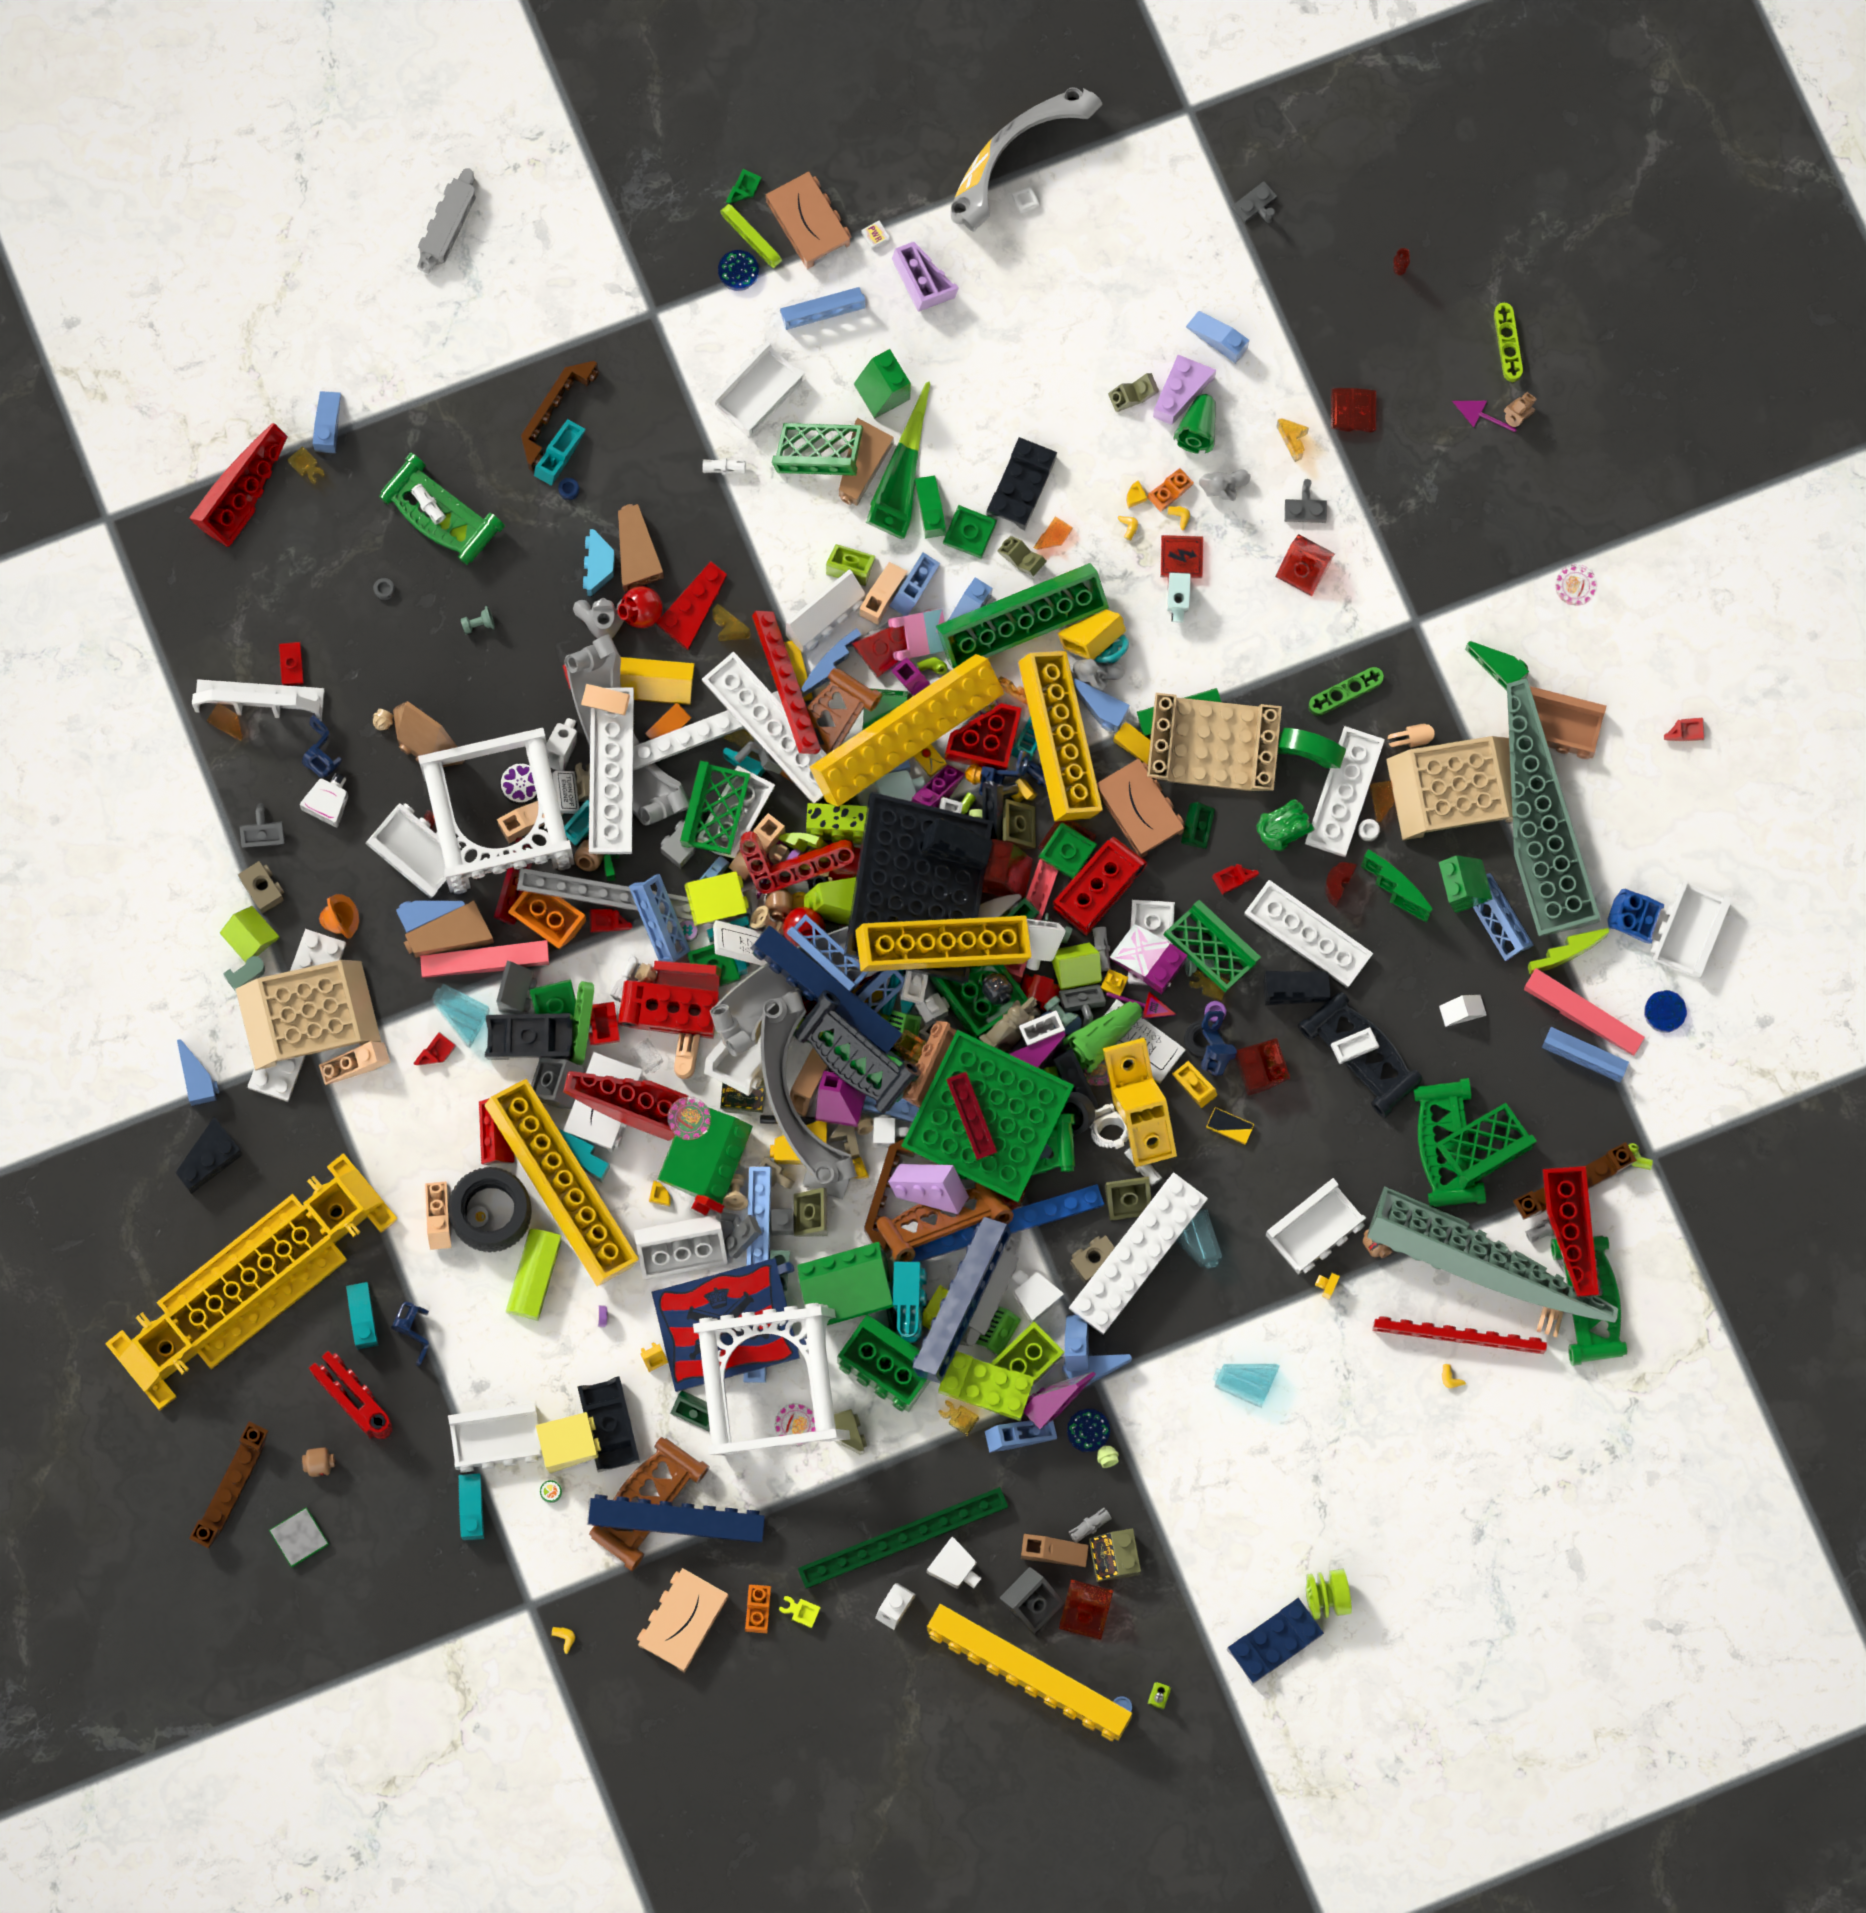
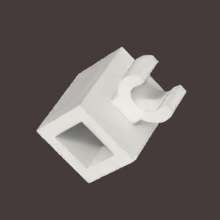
(932, 1007)
(885, 1131)

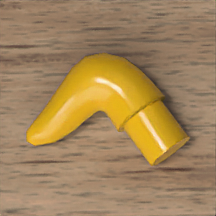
(1180, 511)
(1132, 526)
(1447, 1378)
(567, 1634)

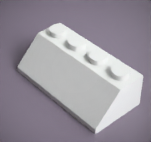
(825, 612)
(755, 799)
(680, 1247)

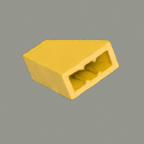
(1093, 634)
(783, 1152)

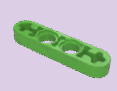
(1345, 690)
(582, 1021)

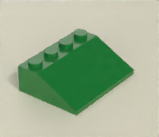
(970, 1003)
(709, 1162)
(849, 1282)

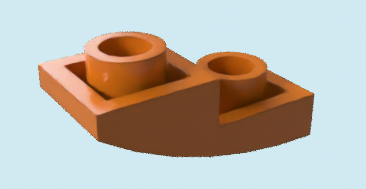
(1170, 489)
(672, 720)
(758, 1608)

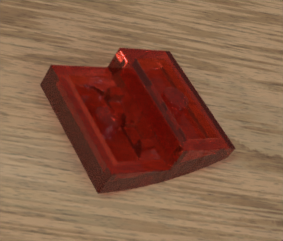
(1353, 409)

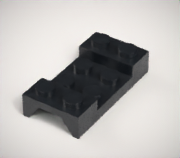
(1022, 482)
(529, 1036)
(612, 1422)

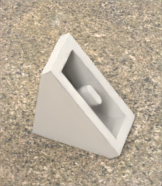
(1462, 1009)

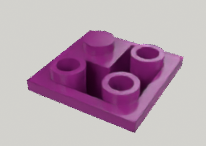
(838, 1101)

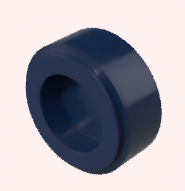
(568, 489)

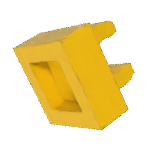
(1025, 791)
(1114, 982)
(1327, 1284)
(653, 1357)

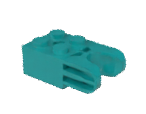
(909, 1298)

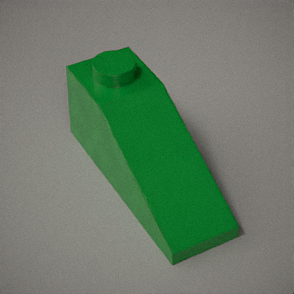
(930, 507)
(1499, 665)

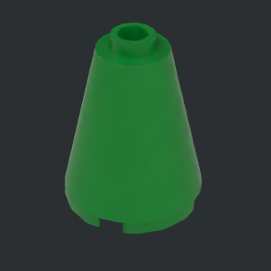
(1198, 426)

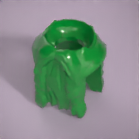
(1284, 825)

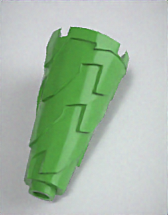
(1102, 1033)

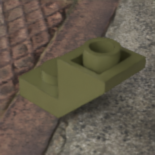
(1133, 393)
(1020, 556)

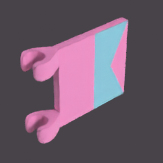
(920, 633)

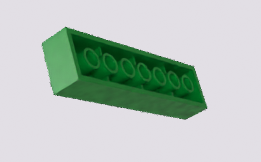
(1023, 615)

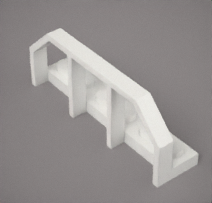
(259, 695)

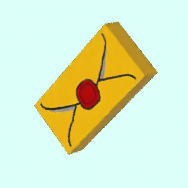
(930, 760)

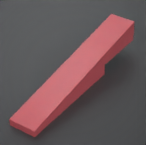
(1038, 895)
(485, 959)
(1583, 1012)

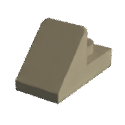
(847, 1133)

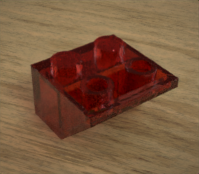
(1262, 1066)

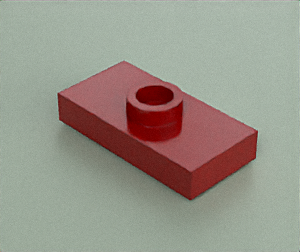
(291, 664)

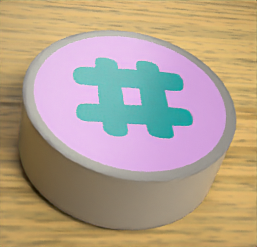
(689, 930)

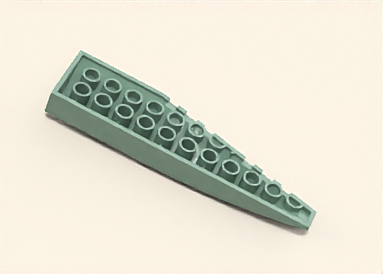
(1542, 828)
(1454, 1247)

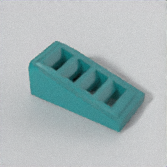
(1019, 745)
(748, 763)

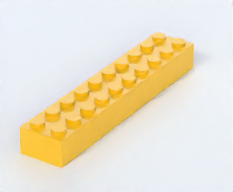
(906, 730)
(561, 1182)
(1028, 1672)

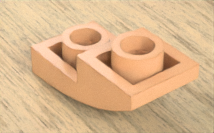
(605, 699)

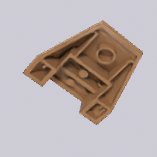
(420, 733)

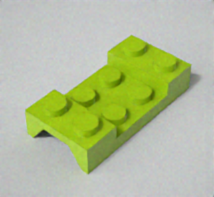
(987, 1386)

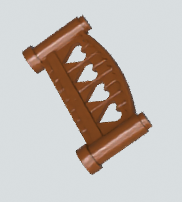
(856, 698)
(903, 1241)
(682, 1469)

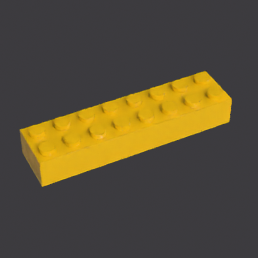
(1060, 736)
(943, 943)

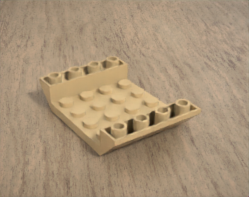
(1214, 743)
(1452, 785)
(307, 1012)

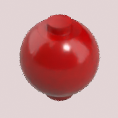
(640, 607)
(806, 929)

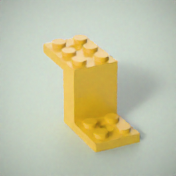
(1139, 1102)

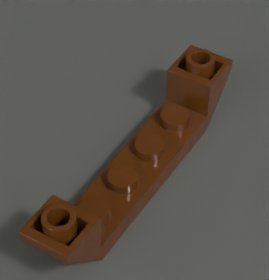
(581, 372)
(1597, 1172)
(879, 1199)
(231, 1486)

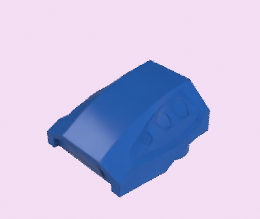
(1634, 915)

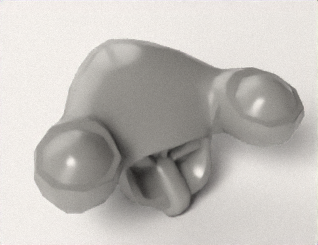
(1224, 484)
(601, 619)
(1097, 673)

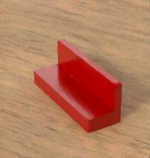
(688, 975)
(492, 1142)

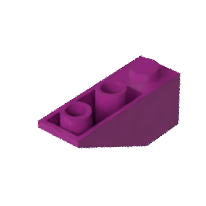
(910, 676)
(939, 786)

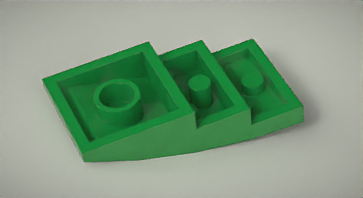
(1392, 880)

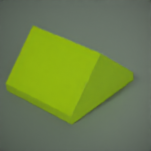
(845, 558)
(248, 933)
(1077, 966)

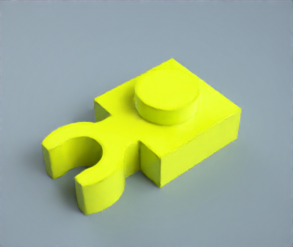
(804, 1612)

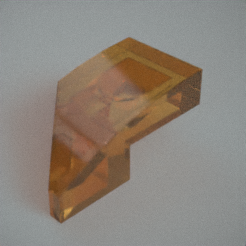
(1054, 535)
(1010, 689)
(226, 721)
(1382, 798)

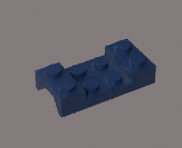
(1275, 1641)

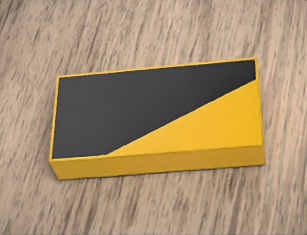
(1230, 1126)

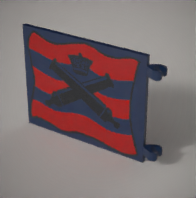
(721, 1294)

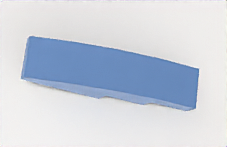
(830, 660)

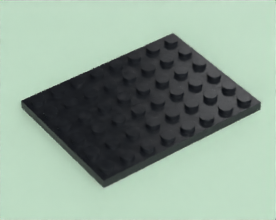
(907, 885)

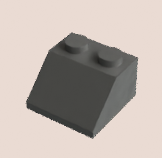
(514, 989)
(550, 1081)
(1032, 1600)

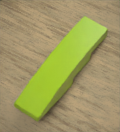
(1574, 947)

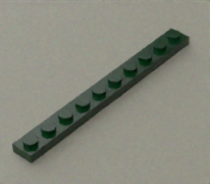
(902, 1538)

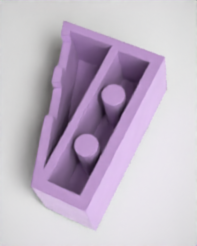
(922, 278)
(1182, 386)
(930, 1186)

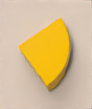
(1135, 495)
(860, 1169)
(659, 1194)

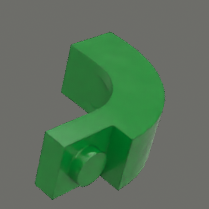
(1311, 746)

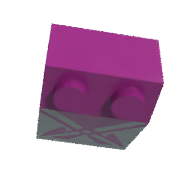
(1149, 958)
(1041, 1053)
(1050, 1402)

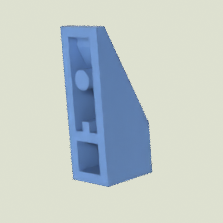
(1219, 335)
(326, 422)
(914, 584)
(974, 597)
(1104, 708)
(419, 913)
(198, 1081)
(1076, 1344)
(1100, 1366)
(1017, 1435)

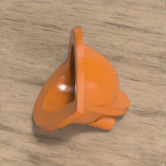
(340, 916)

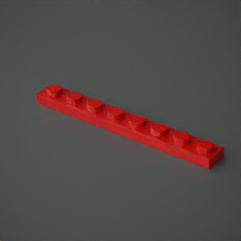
(786, 682)
(1450, 1334)

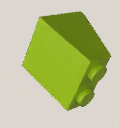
(832, 900)

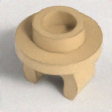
(778, 854)

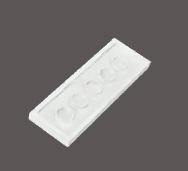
(1345, 793)
(1308, 934)

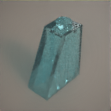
(461, 1013)
(1200, 1241)
(1246, 1381)

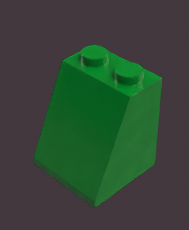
(883, 384)
(890, 700)
(1465, 882)

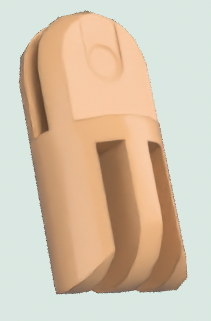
(1416, 736)
(686, 1055)
(1550, 1314)

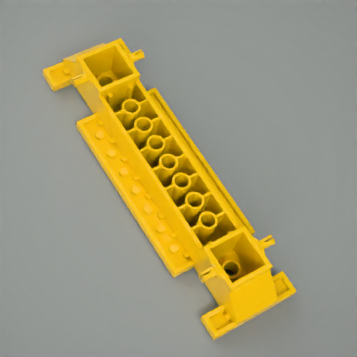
(251, 1281)

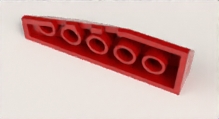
(235, 493)
(629, 1101)
(1571, 1222)

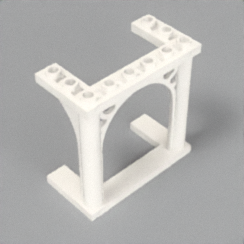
(457, 868)
(814, 1324)

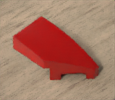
(1233, 877)
(607, 920)
(437, 1051)

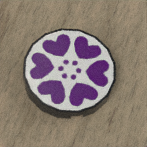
(518, 784)

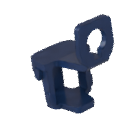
(310, 758)
(998, 776)
(1217, 1049)
(403, 1326)

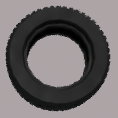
(477, 1181)

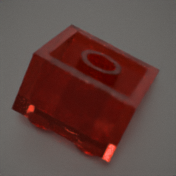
(1305, 565)
(1086, 1609)

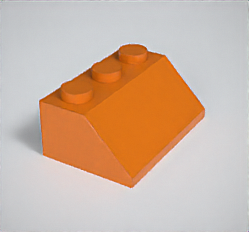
(548, 917)

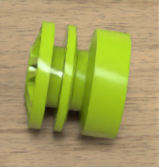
(1328, 1594)

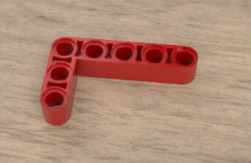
(791, 865)

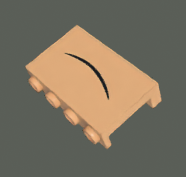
(682, 1619)

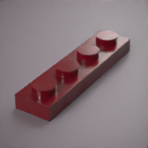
(509, 892)
(971, 1115)

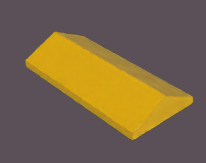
(657, 680)

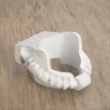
(1104, 1117)

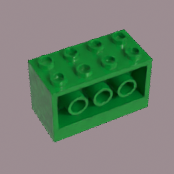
(888, 1349)

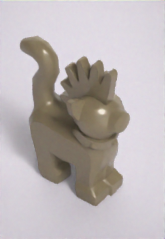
(1007, 1031)

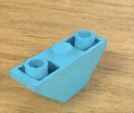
(599, 563)

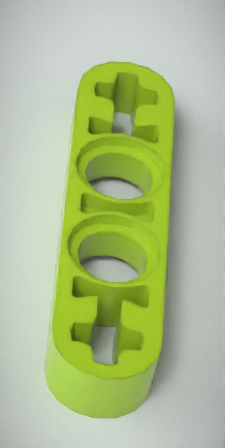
(751, 236)
(1505, 342)

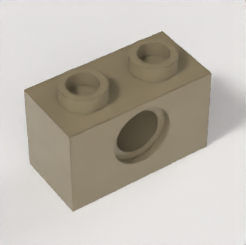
(252, 878)
(1081, 1263)

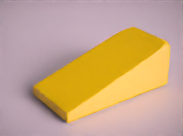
(1133, 742)
(1195, 1084)

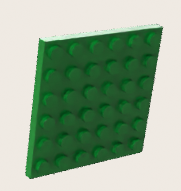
(1017, 1105)

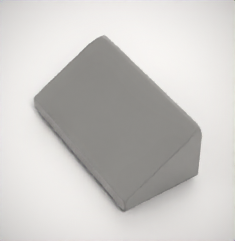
(834, 1189)

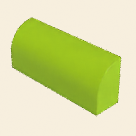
(534, 1274)

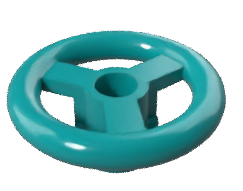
(1112, 653)

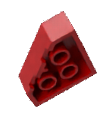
(986, 739)

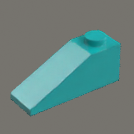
(362, 1316)
(471, 1507)

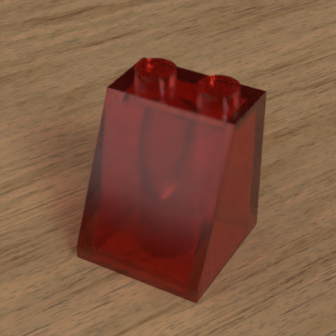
(1007, 870)

